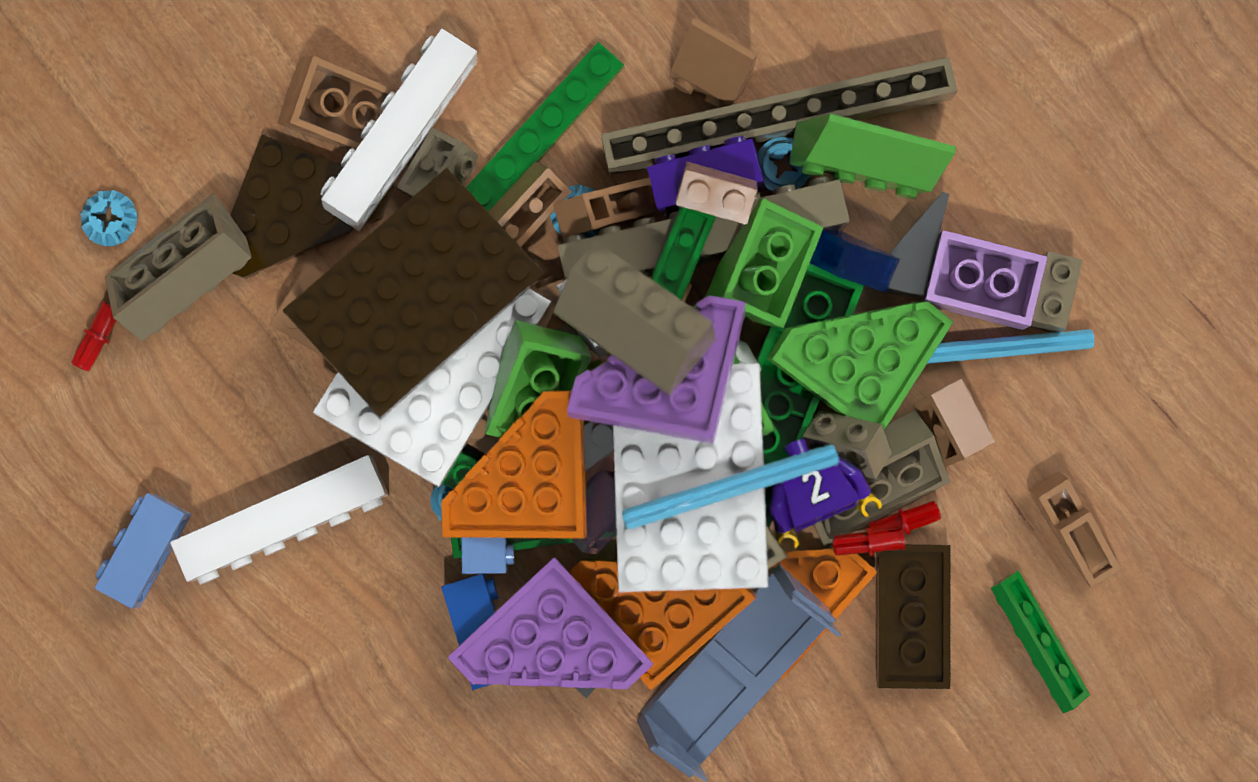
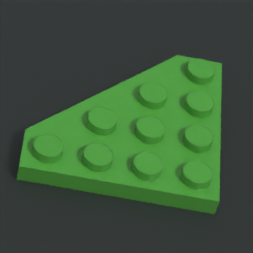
(863, 360)

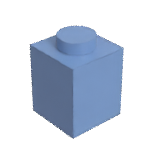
(486, 555)

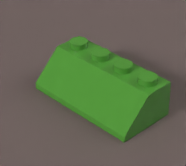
(869, 155)

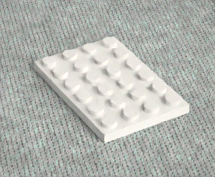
(441, 414)
(709, 545)

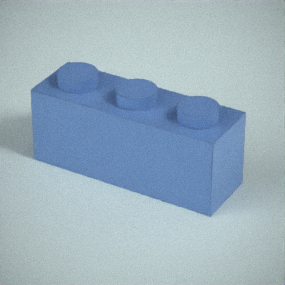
(141, 550)

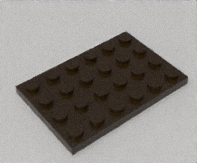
(413, 293)

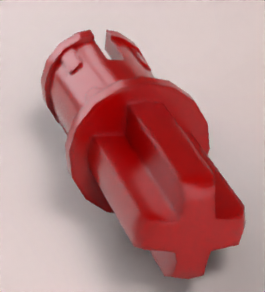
(94, 338)
(910, 518)
(869, 541)

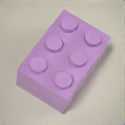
(985, 280)

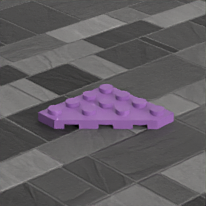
(693, 411)
(551, 638)

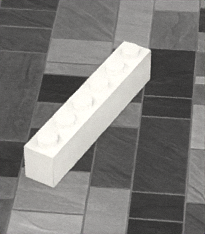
(399, 129)
(279, 519)

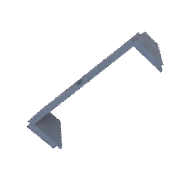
(732, 672)

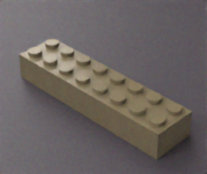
(642, 245)

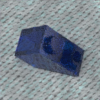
(854, 260)

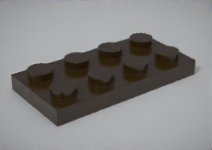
(914, 617)

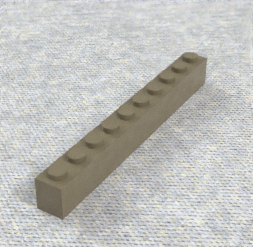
(777, 115)

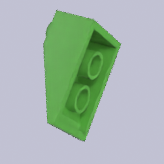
(767, 263)
(532, 363)

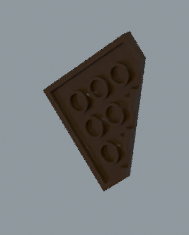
(283, 206)

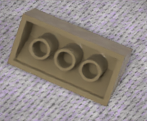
(176, 268)
(634, 318)
(907, 475)

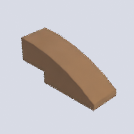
(1075, 529)

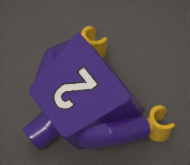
(817, 495)

